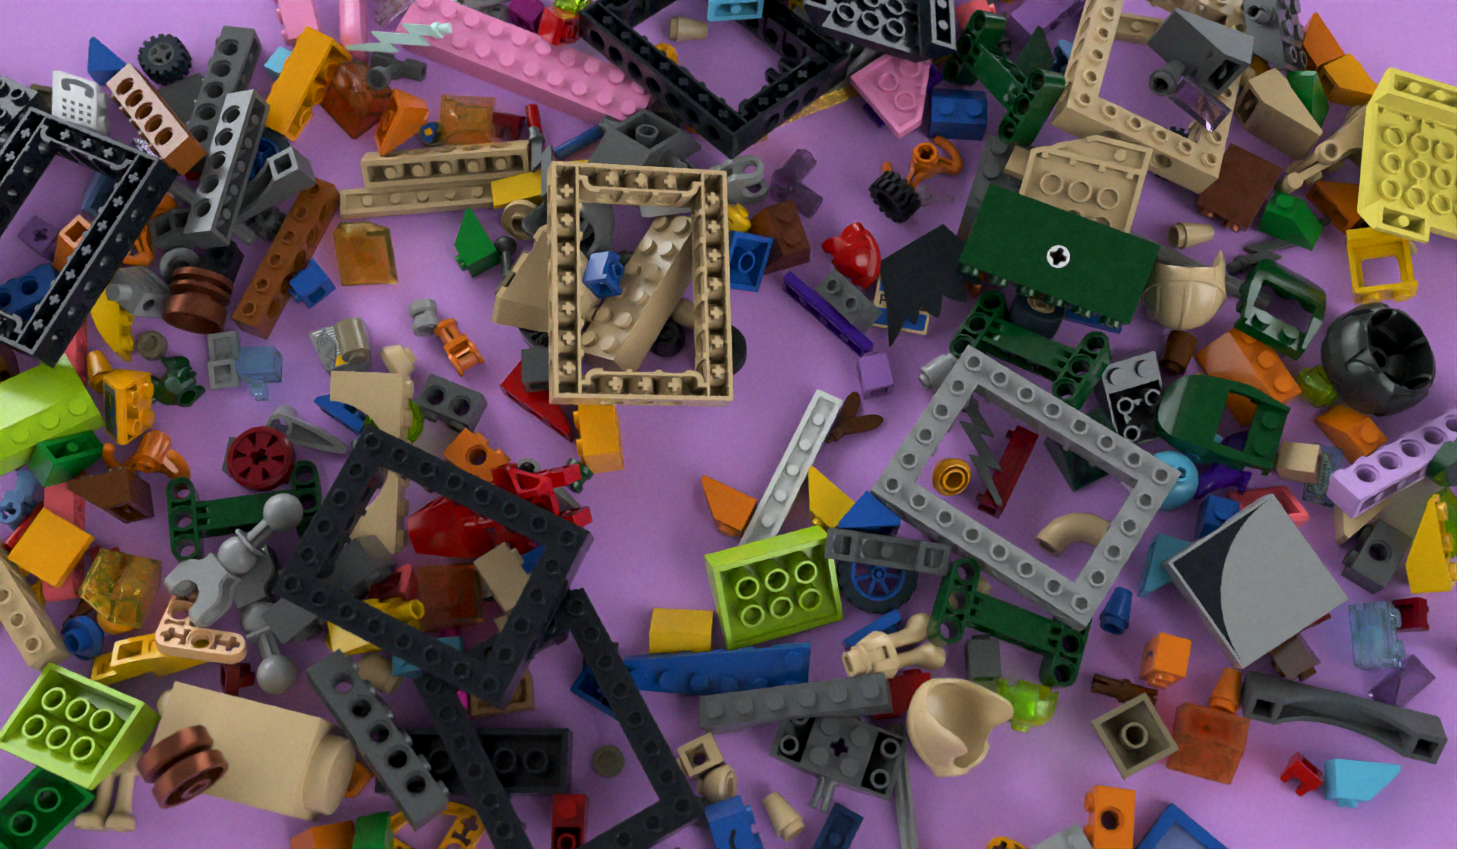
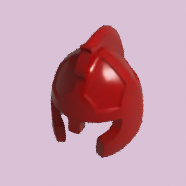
(855, 254)

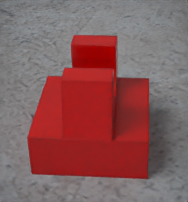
(1305, 771)

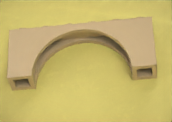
(386, 402)

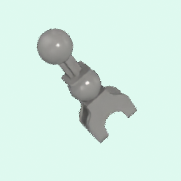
(739, 181)
(218, 574)
(254, 597)

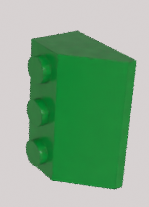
(39, 809)

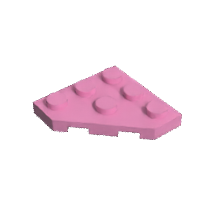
(894, 91)

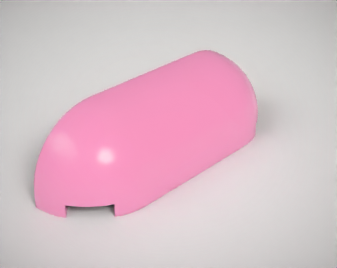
(354, 26)

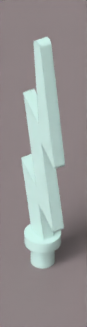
(416, 31)

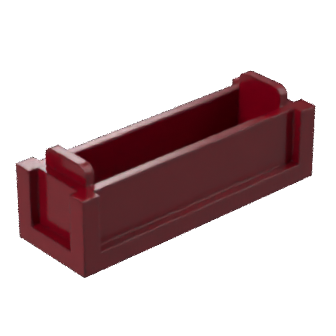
(1012, 465)

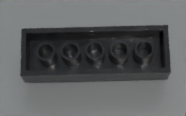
(527, 760)

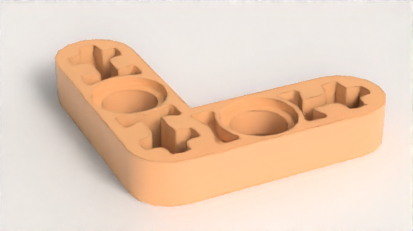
(187, 633)

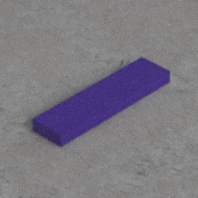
(826, 315)

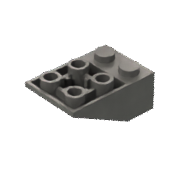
(1208, 50)
(1132, 394)

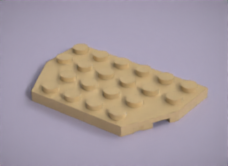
(1089, 178)

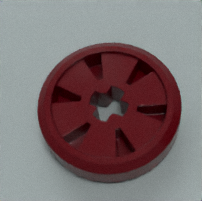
(262, 475)

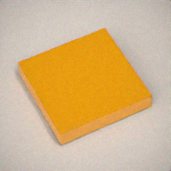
(50, 548)

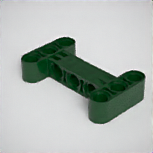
(1025, 98)
(1032, 350)
(227, 515)
(1005, 623)

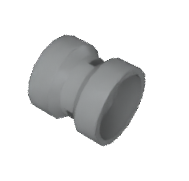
(424, 317)

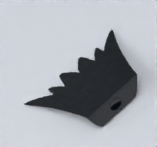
(921, 275)

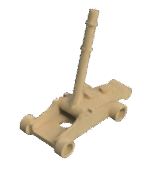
(1330, 155)

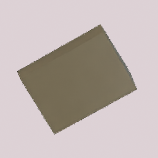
(1134, 735)

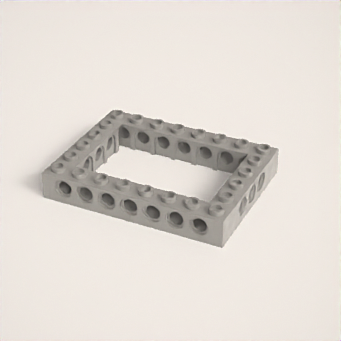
(1066, 600)

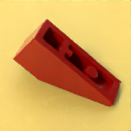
(536, 403)

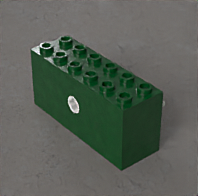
(1098, 267)

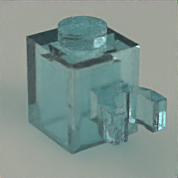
(259, 367)

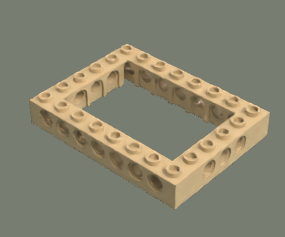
(1081, 112)
(644, 186)

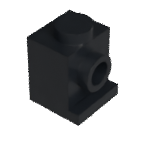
(224, 260)

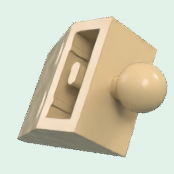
(1275, 113)

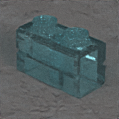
(1375, 635)

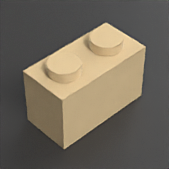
(503, 575)

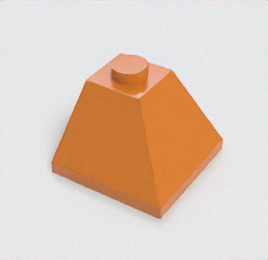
(400, 120)

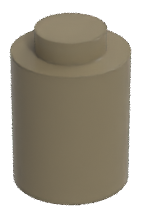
(352, 340)

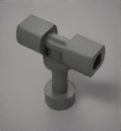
(386, 67)

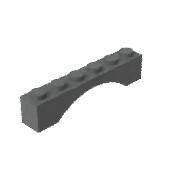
(277, 180)
(835, 697)
(1400, 729)

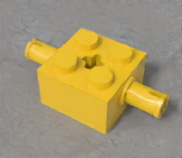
(350, 644)

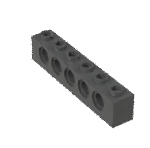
(227, 72)
(227, 169)
(416, 808)

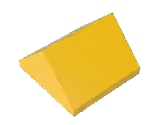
(680, 630)

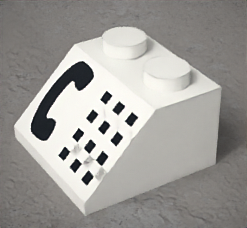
(80, 102)

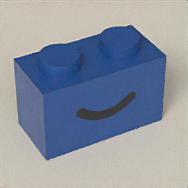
(731, 824)

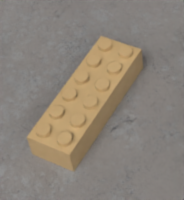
(650, 291)

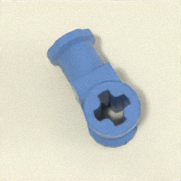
(20, 500)

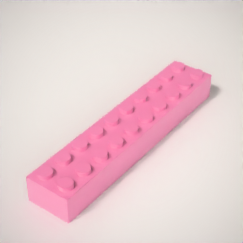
(526, 63)

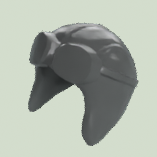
(598, 215)

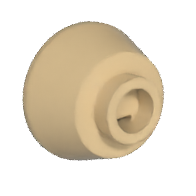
(398, 359)

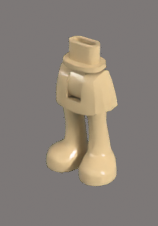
(878, 654)
(121, 819)

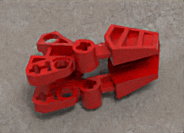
(460, 533)

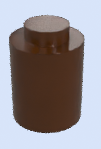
(1177, 352)

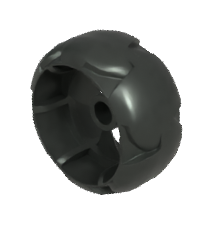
(1396, 348)

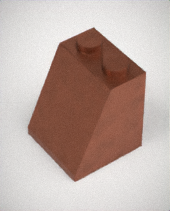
(1239, 189)

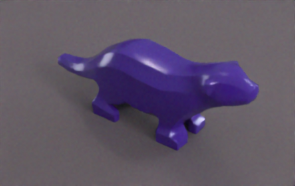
(1220, 475)

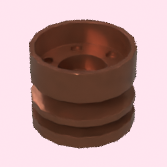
(198, 300)

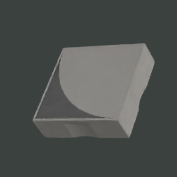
(1254, 581)

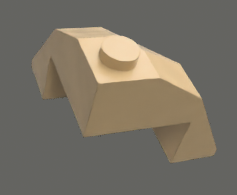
(526, 298)

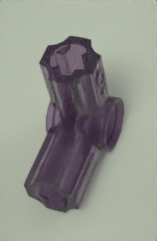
(792, 175)

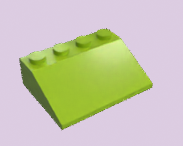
(42, 407)
(774, 587)
(76, 727)

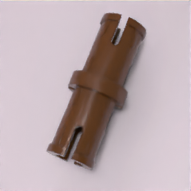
(1121, 690)

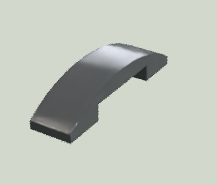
(887, 551)

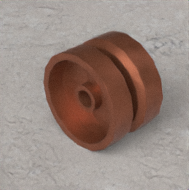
(182, 766)

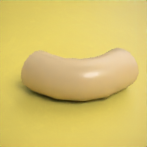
(1071, 529)

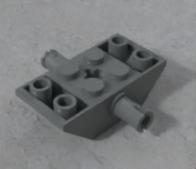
(1276, 32)
(644, 141)
(866, 768)

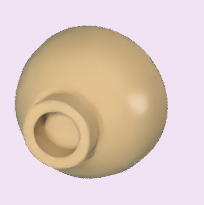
(718, 783)

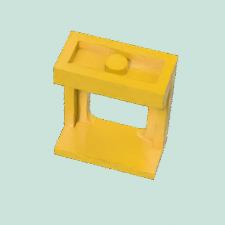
(1373, 244)

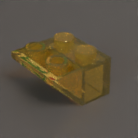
(122, 586)

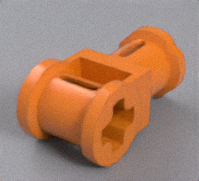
(460, 349)

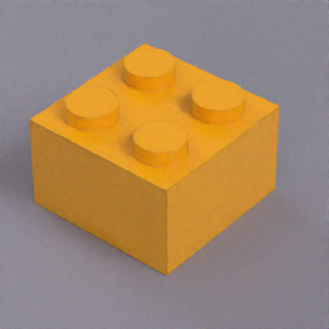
(600, 437)

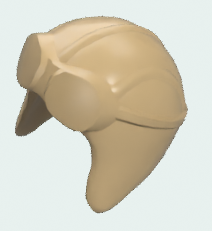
(1184, 295)
(952, 724)

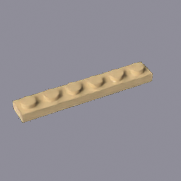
(416, 199)

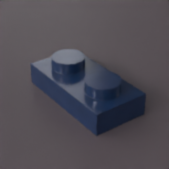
(838, 829)

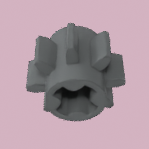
(268, 223)

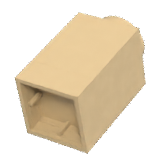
(273, 754)

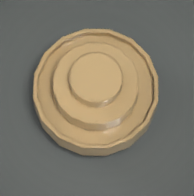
(513, 217)

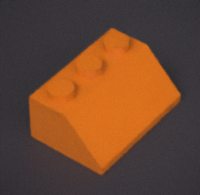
(1250, 362)

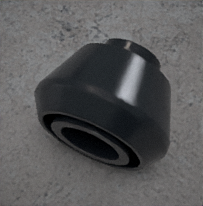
(669, 341)

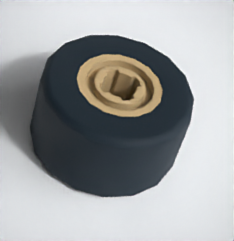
(1035, 315)

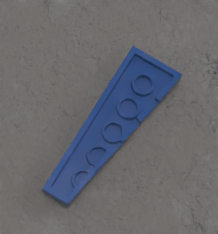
(720, 670)

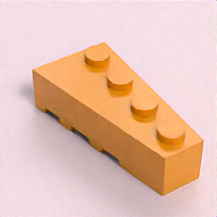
(303, 82)

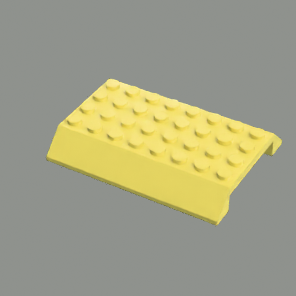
(1410, 158)

